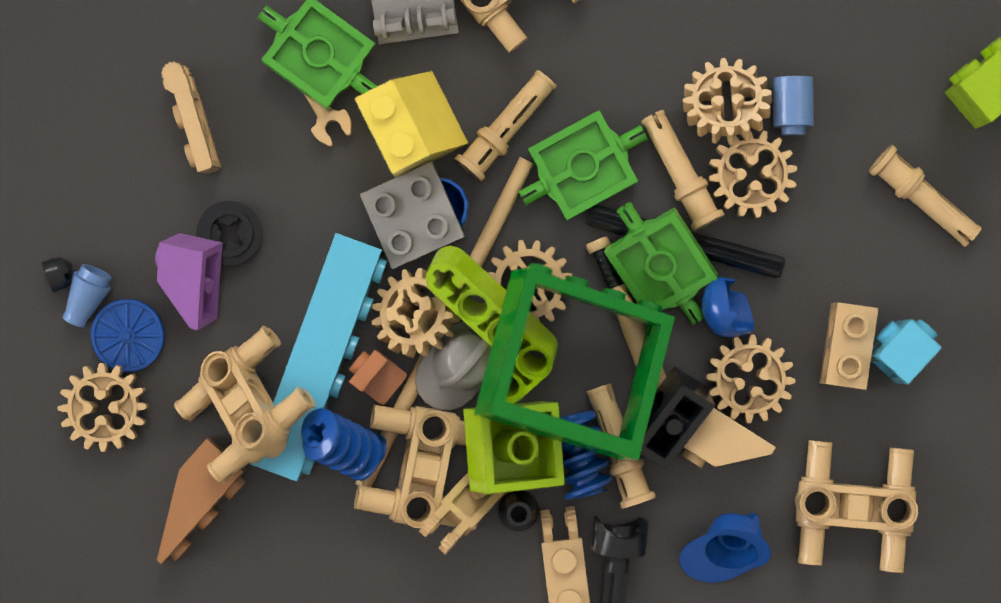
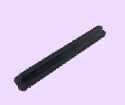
(714, 248)

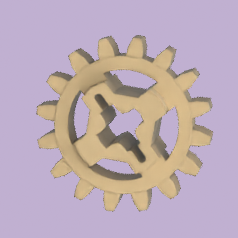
(513, 260)
(397, 311)

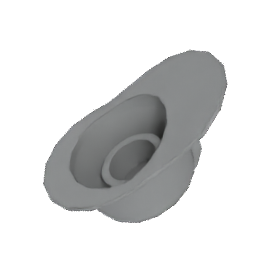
(454, 373)

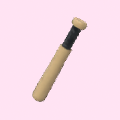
(632, 330)

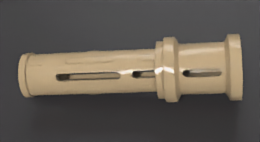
(493, 139)
(910, 184)
(690, 188)
(627, 473)

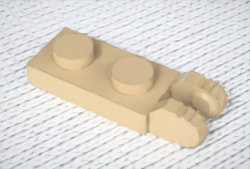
(191, 116)
(463, 510)
(564, 561)

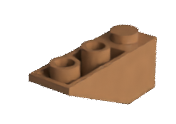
(195, 500)

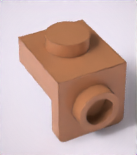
(376, 376)

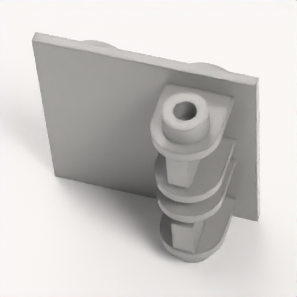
(413, 19)
(412, 215)

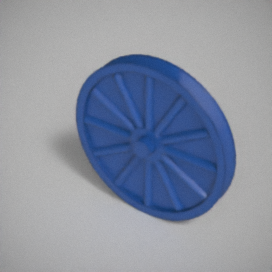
(127, 334)

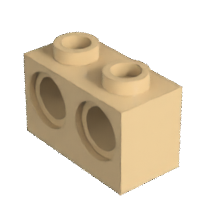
(848, 345)

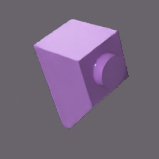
(191, 276)

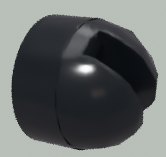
(58, 273)

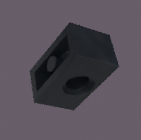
(675, 416)

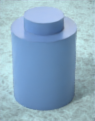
(793, 104)

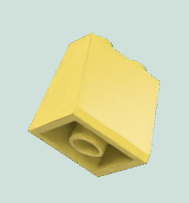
(411, 121)

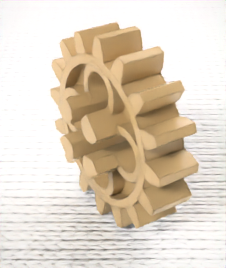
(745, 113)
(755, 196)
(742, 357)
(104, 430)

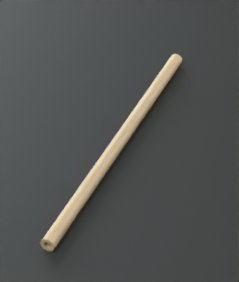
(479, 255)

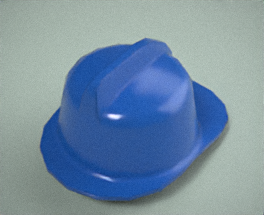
(726, 550)

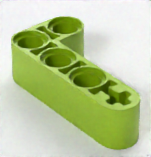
(485, 316)

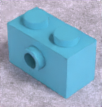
(904, 349)

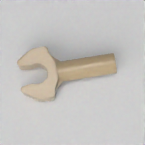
(324, 118)

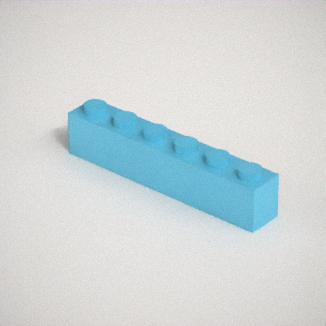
(327, 339)

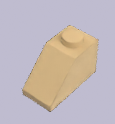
(724, 442)

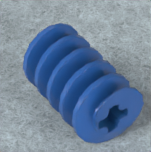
(342, 444)
(583, 464)

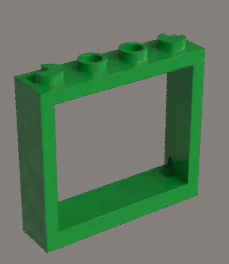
(506, 345)

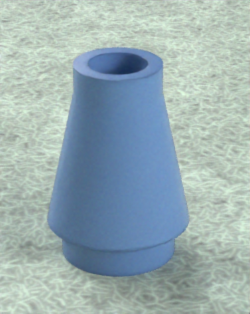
(86, 293)

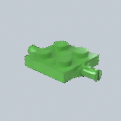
(317, 52)
(582, 165)
(661, 261)

